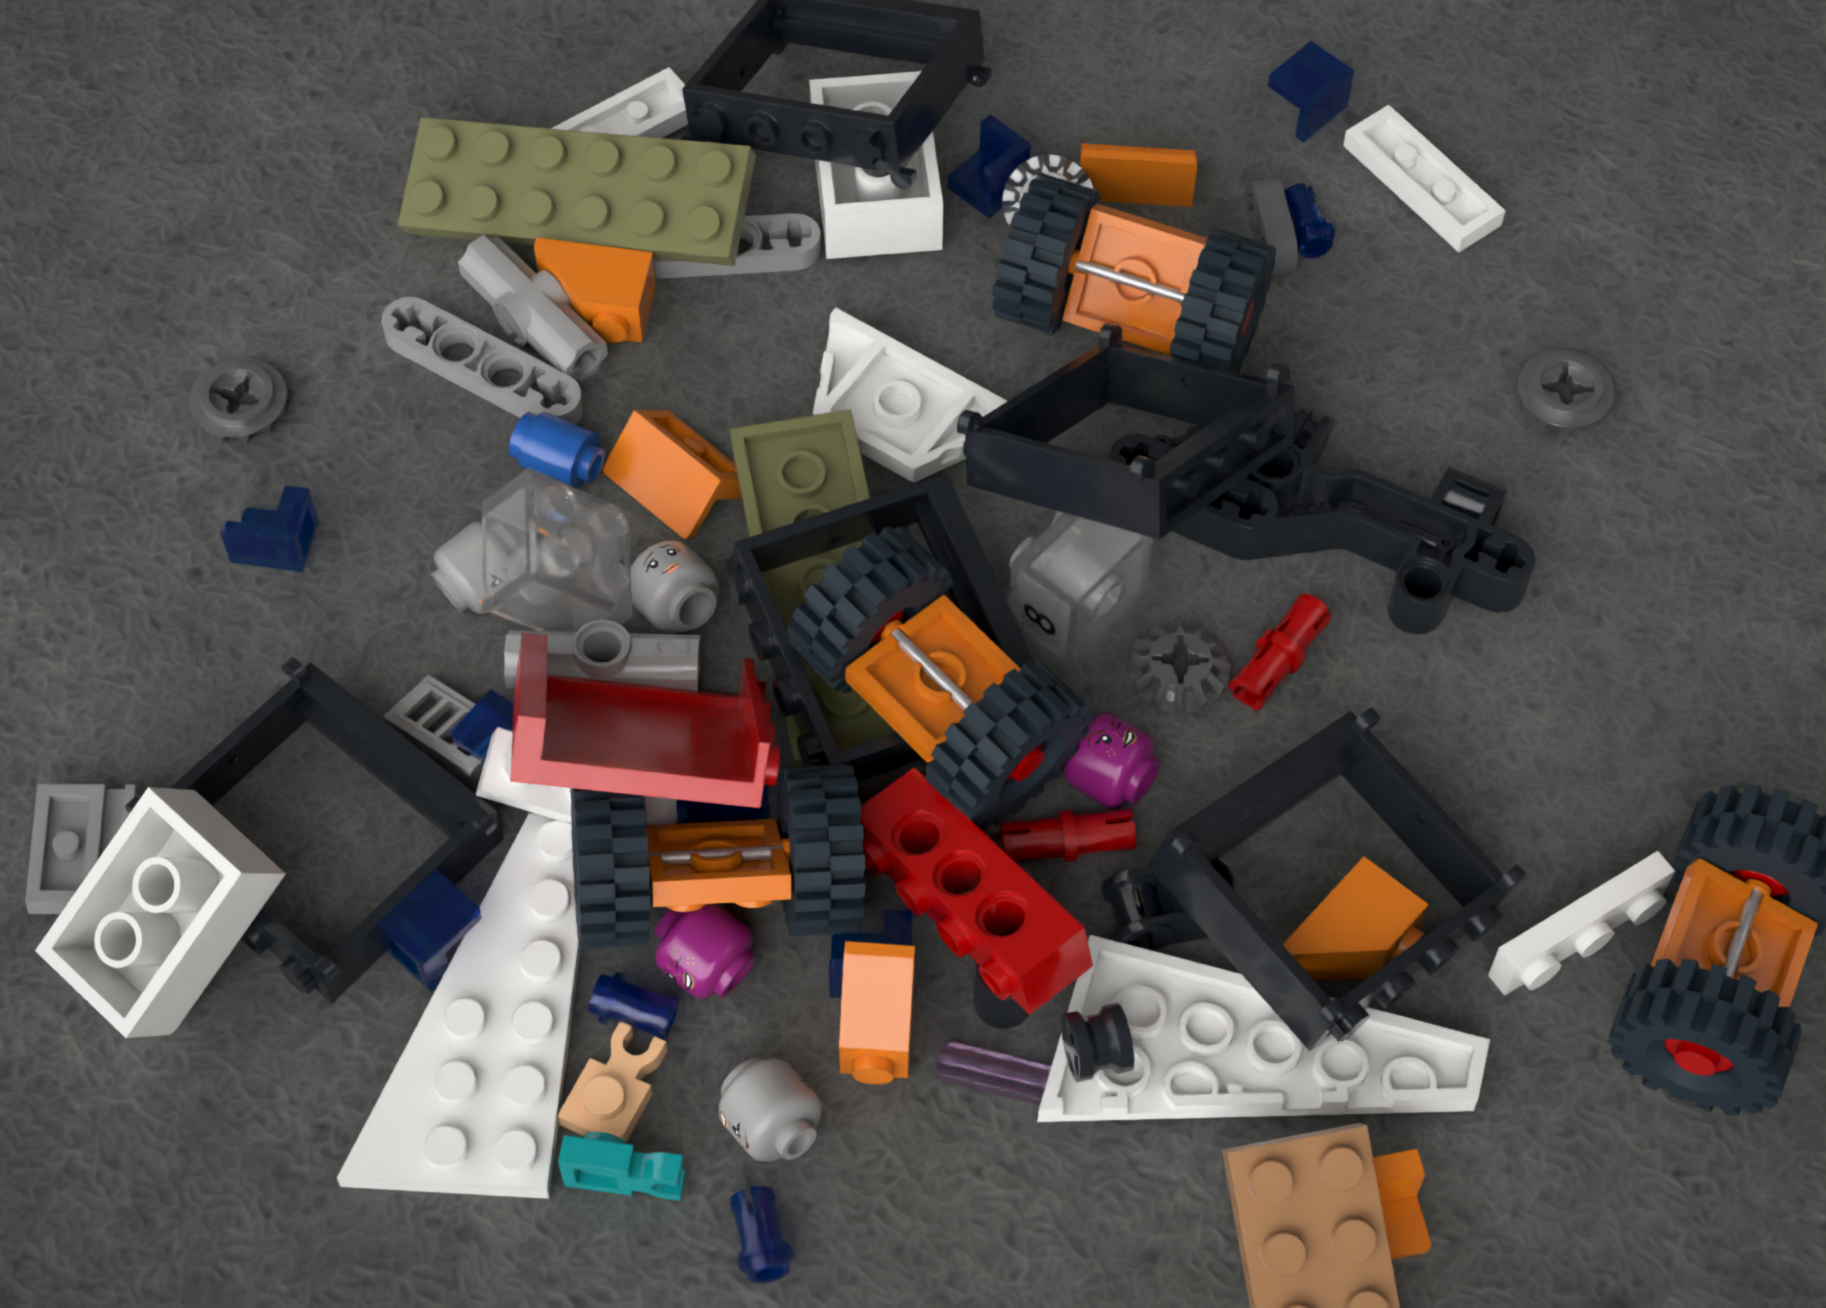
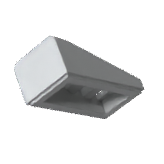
(449, 756)

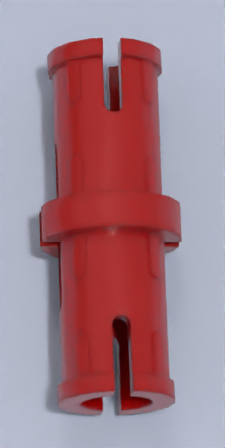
(1280, 651)
(1068, 835)

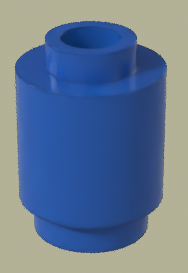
(557, 448)

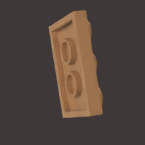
(1311, 1221)

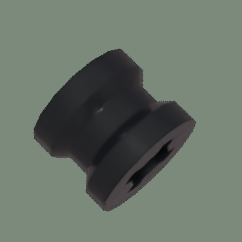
(1097, 1042)

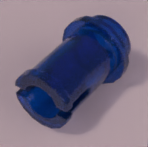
(1312, 230)
(633, 1005)
(763, 1250)

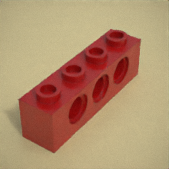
(1047, 942)

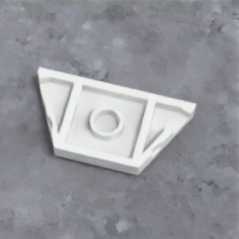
(898, 398)

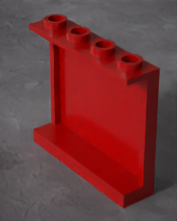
(641, 735)

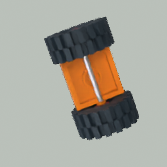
(1153, 280)
(946, 688)
(804, 859)
(1718, 996)

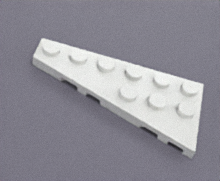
(1221, 1051)
(489, 1057)

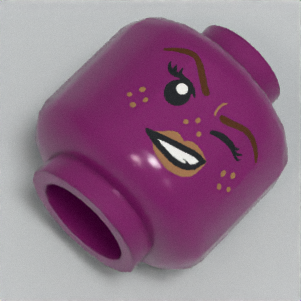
(1113, 762)
(704, 950)

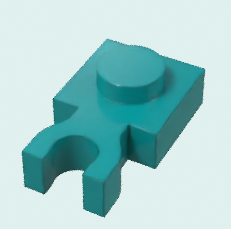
(611, 1166)

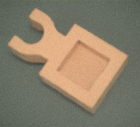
(612, 1094)

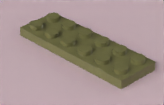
(579, 188)
(785, 476)

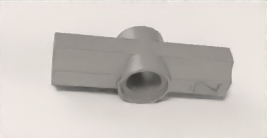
(532, 307)
(632, 657)

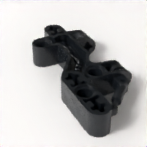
(1433, 544)

